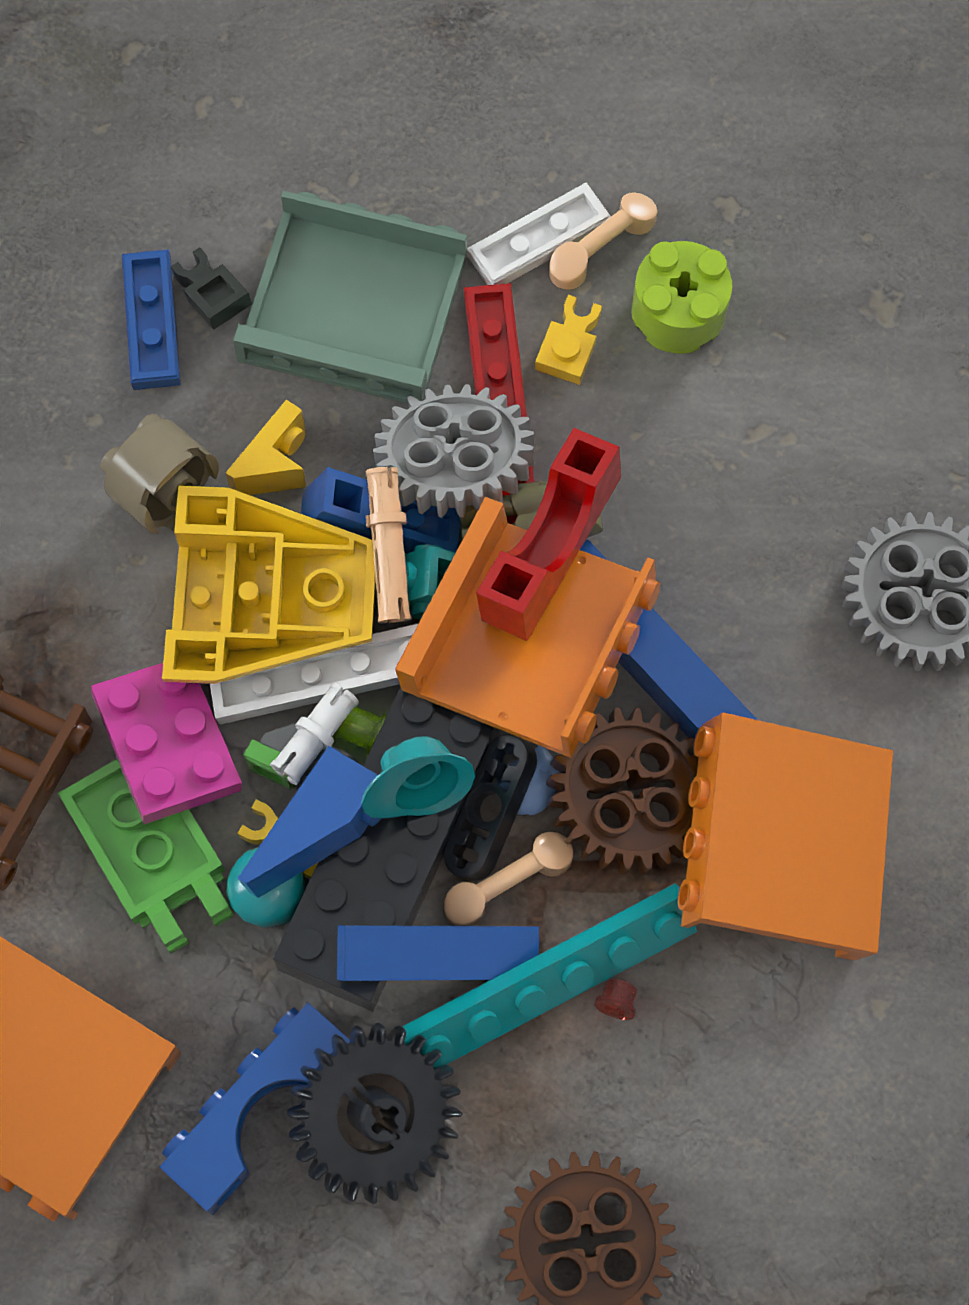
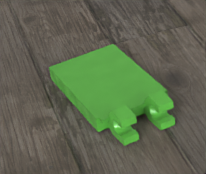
(148, 864)

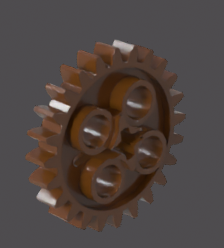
(640, 833)
(578, 1191)

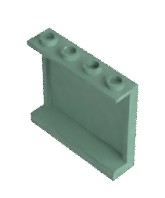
(353, 298)

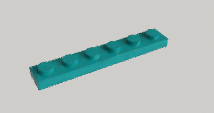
(551, 977)

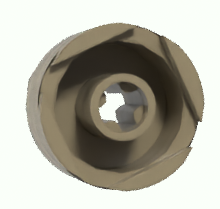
(150, 466)

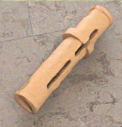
(388, 547)

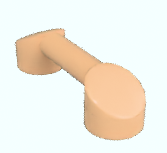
(570, 259)
(466, 901)

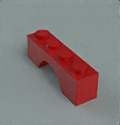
(530, 573)

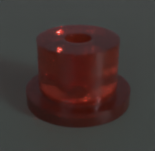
(617, 1000)

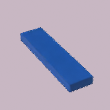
(432, 952)

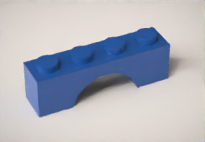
(210, 1157)

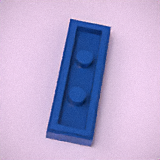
(151, 320)

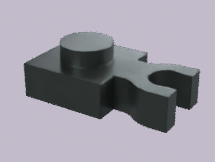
(212, 292)

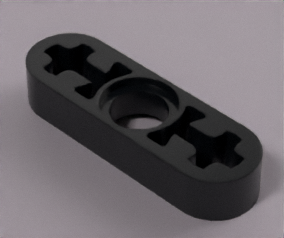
(499, 828)

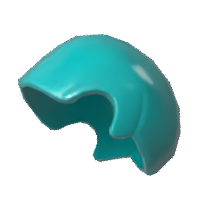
(272, 908)

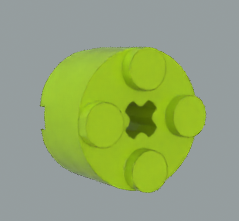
(681, 296)

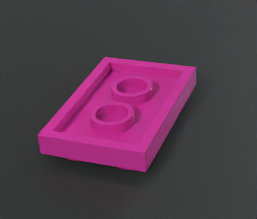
(165, 742)

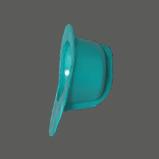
(417, 780)

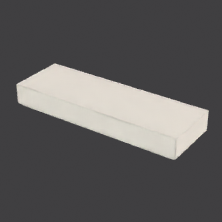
(536, 236)

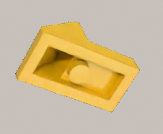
(263, 462)

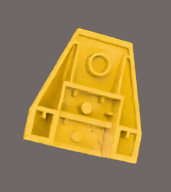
(261, 587)

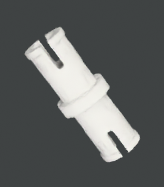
(314, 733)

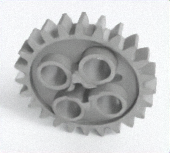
(456, 449)
(924, 549)

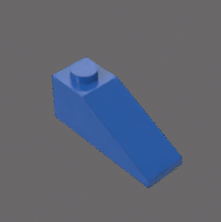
(344, 503)
(314, 824)

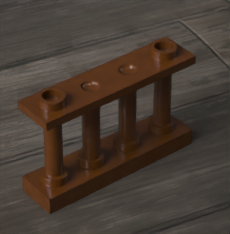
(70, 738)

